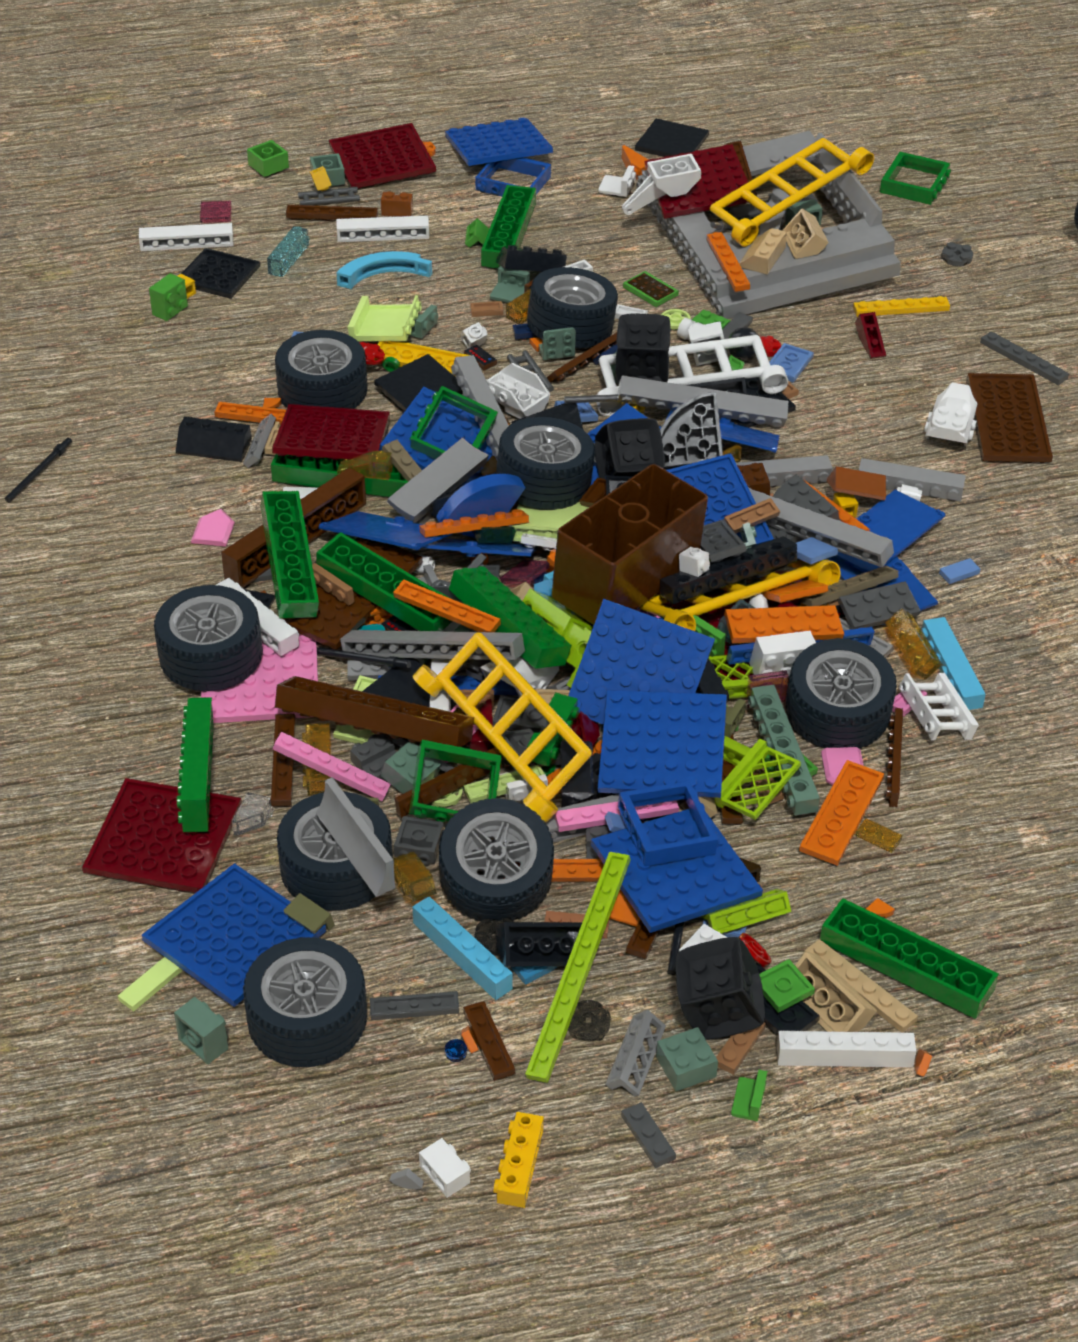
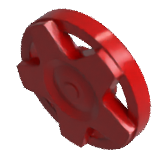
(769, 344)
(373, 352)
(756, 950)

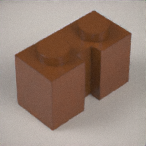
(396, 205)

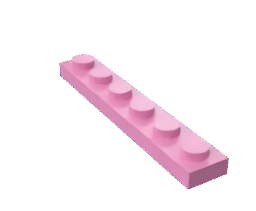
(331, 766)
(594, 815)

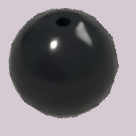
(743, 353)

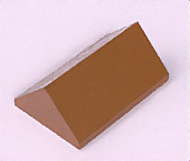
(858, 483)

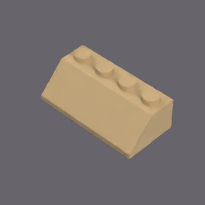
(834, 999)

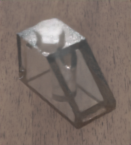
(252, 813)

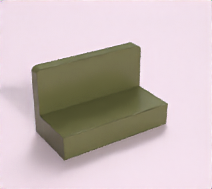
(734, 717)
(309, 914)

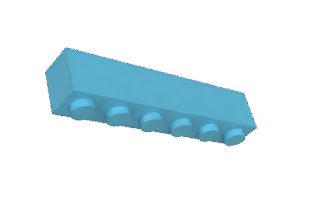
(954, 662)
(462, 948)

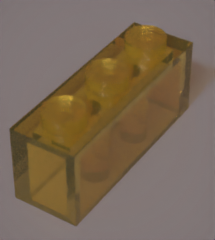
(413, 877)

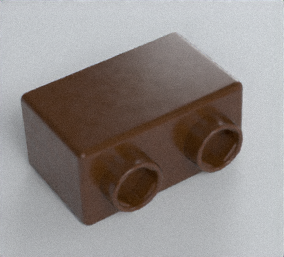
(627, 543)

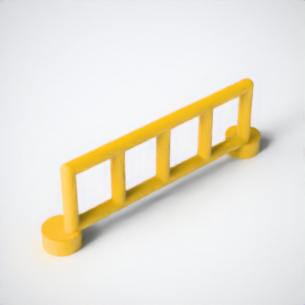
(746, 230)
(824, 572)
(541, 795)

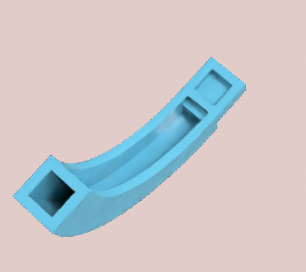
(382, 262)

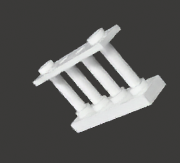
(951, 701)

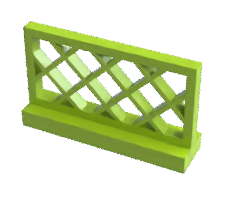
(735, 688)
(744, 773)

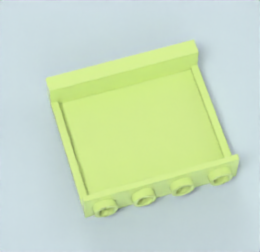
(383, 321)
(546, 522)

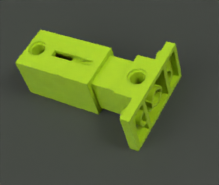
(564, 622)

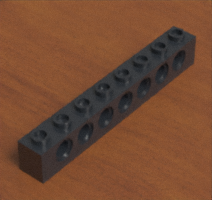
(729, 570)

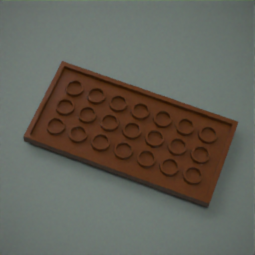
(1009, 418)
(335, 616)

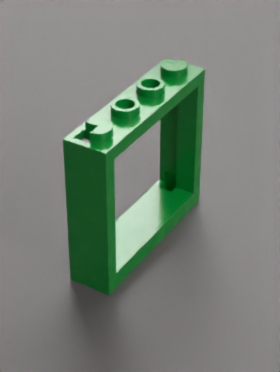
(913, 192)
(458, 401)
(456, 755)

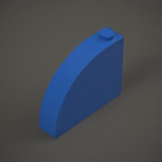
(482, 496)

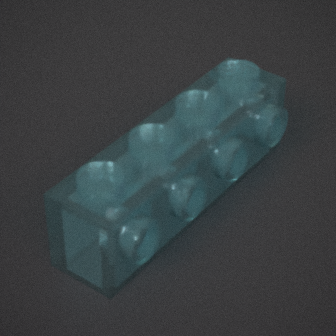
(288, 251)

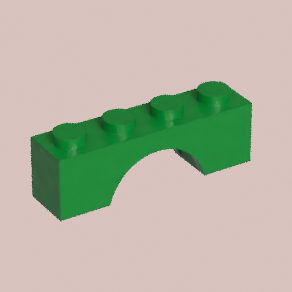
(567, 709)

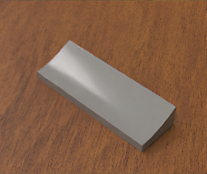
(438, 479)
(356, 839)

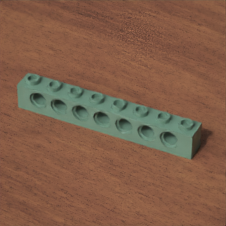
(779, 736)

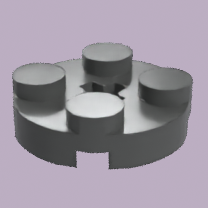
(957, 254)

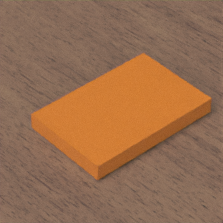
(795, 591)

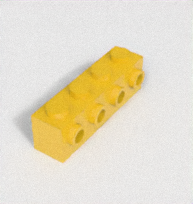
(519, 1160)

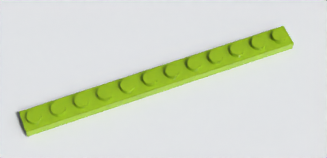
(577, 968)

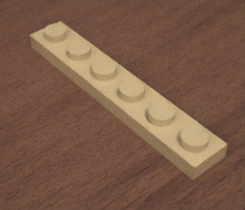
(885, 1004)

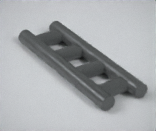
(335, 199)
(532, 366)

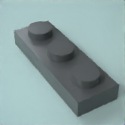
(648, 1135)

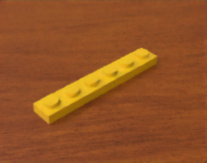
(902, 306)

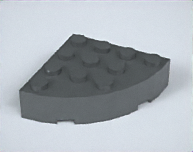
(692, 432)
(798, 492)

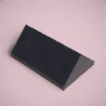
(582, 783)

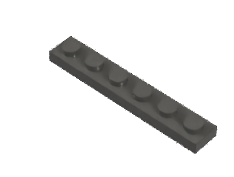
(1024, 358)

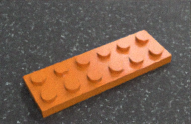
(750, 623)
(841, 812)

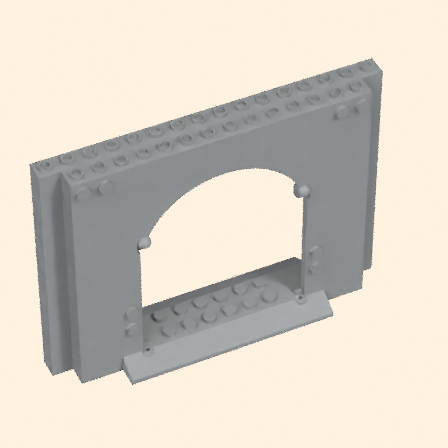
(855, 254)

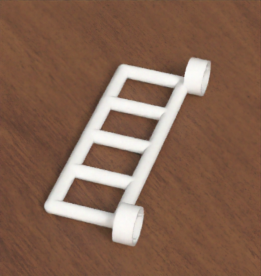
(771, 376)

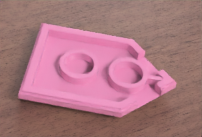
(213, 529)
(835, 758)

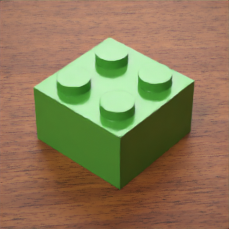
(268, 158)
(168, 297)

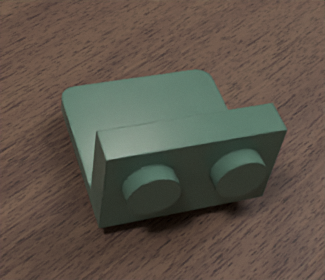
(509, 284)
(425, 322)
(558, 343)
(748, 535)

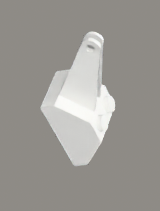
(667, 176)

